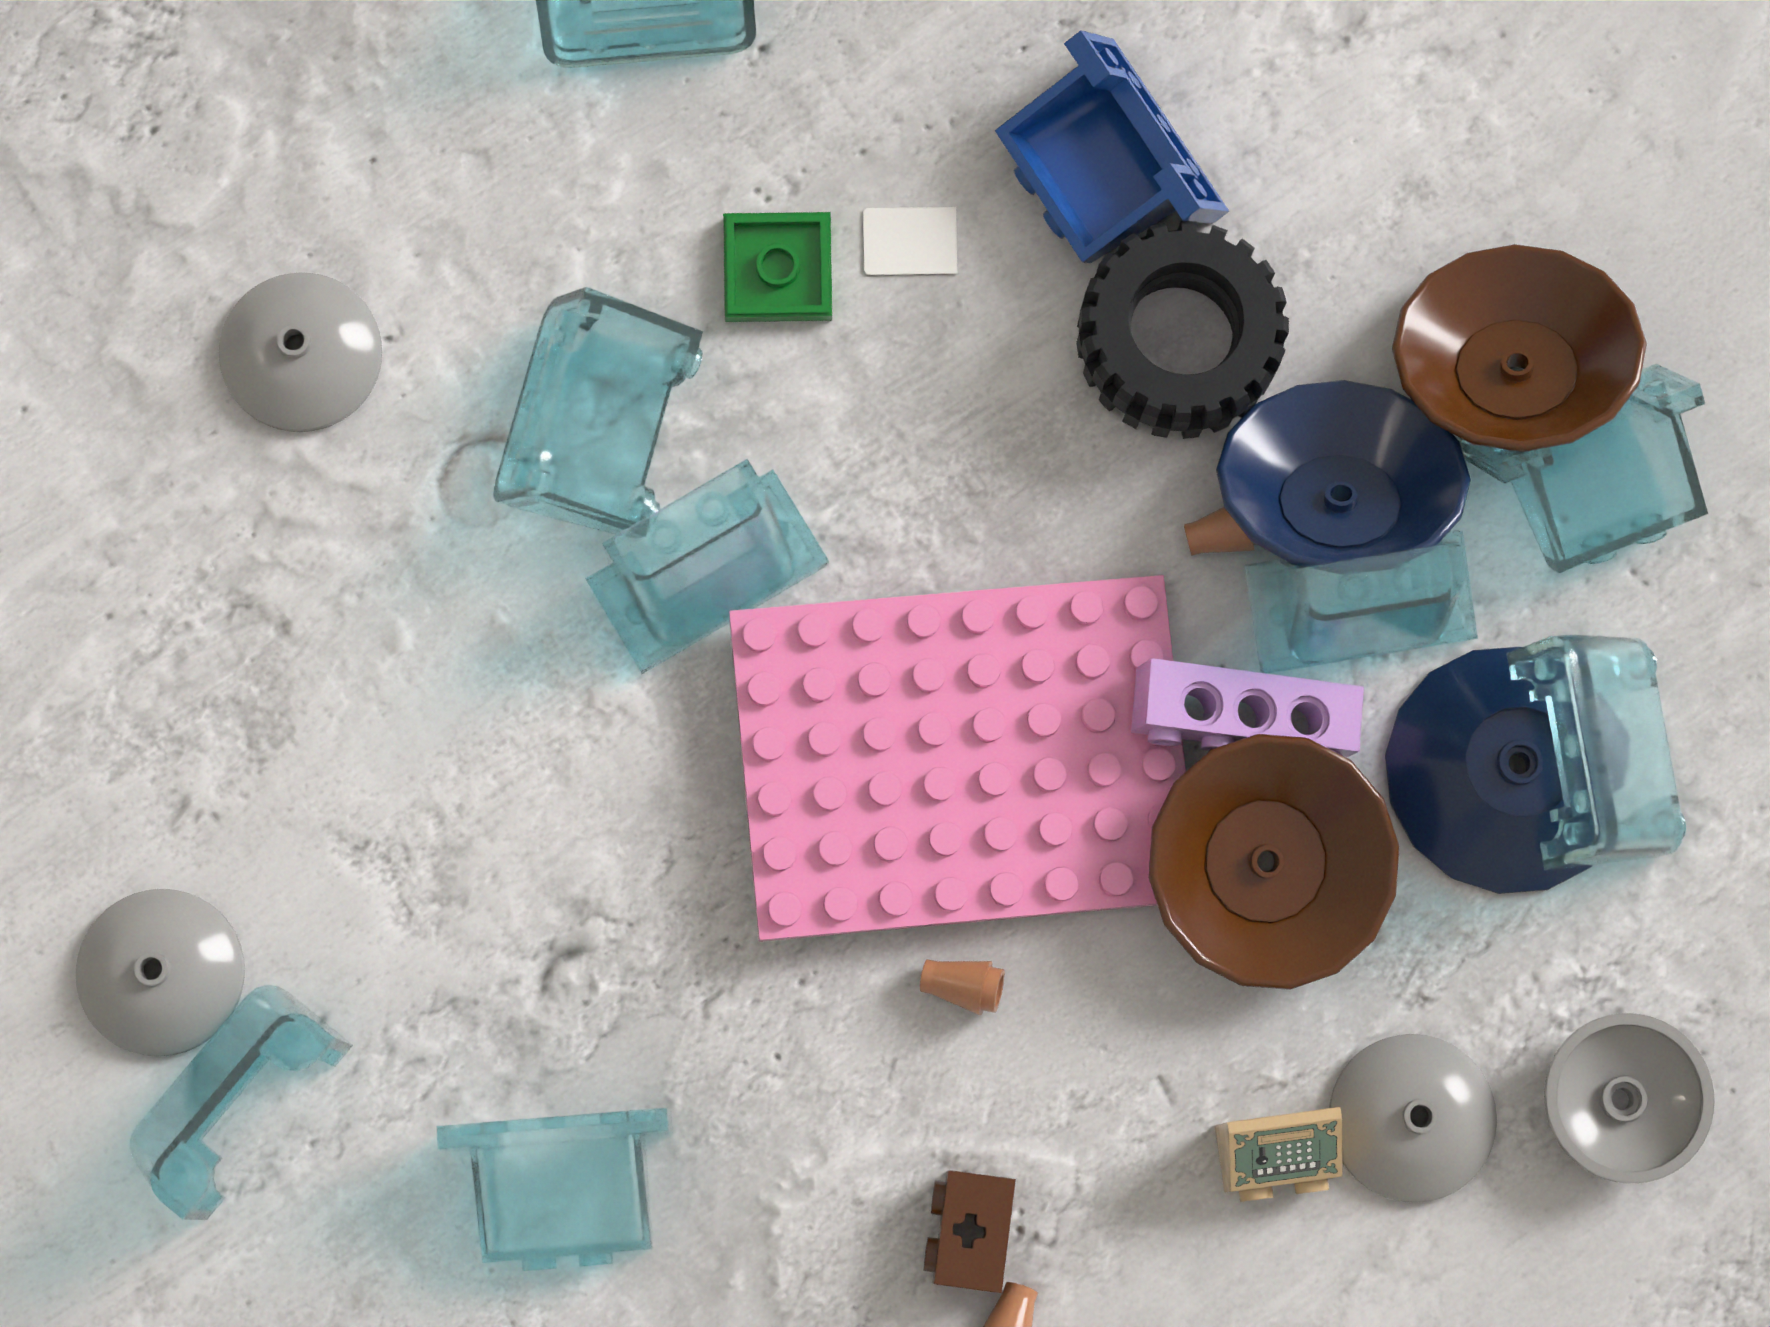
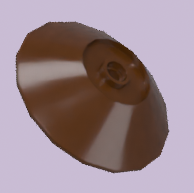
(1526, 312)
(1328, 873)

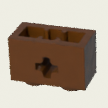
(991, 1203)

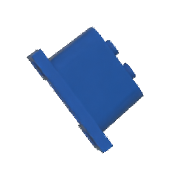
(1105, 154)

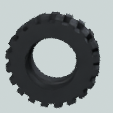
(1196, 263)

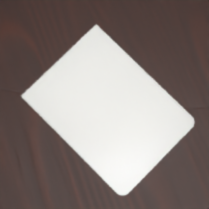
(910, 240)

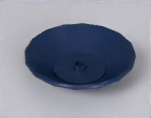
(1341, 474)
(1455, 777)

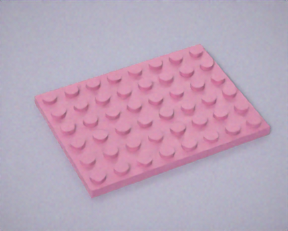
(950, 755)

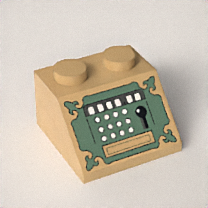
(1280, 1151)

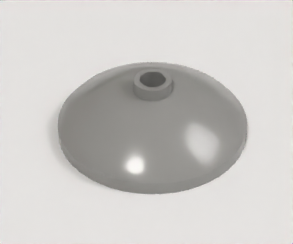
(306, 385)
(197, 981)
(1666, 1091)
(1381, 1141)

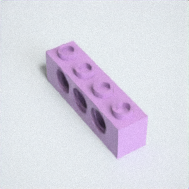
(1160, 712)

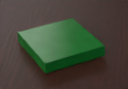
(777, 267)

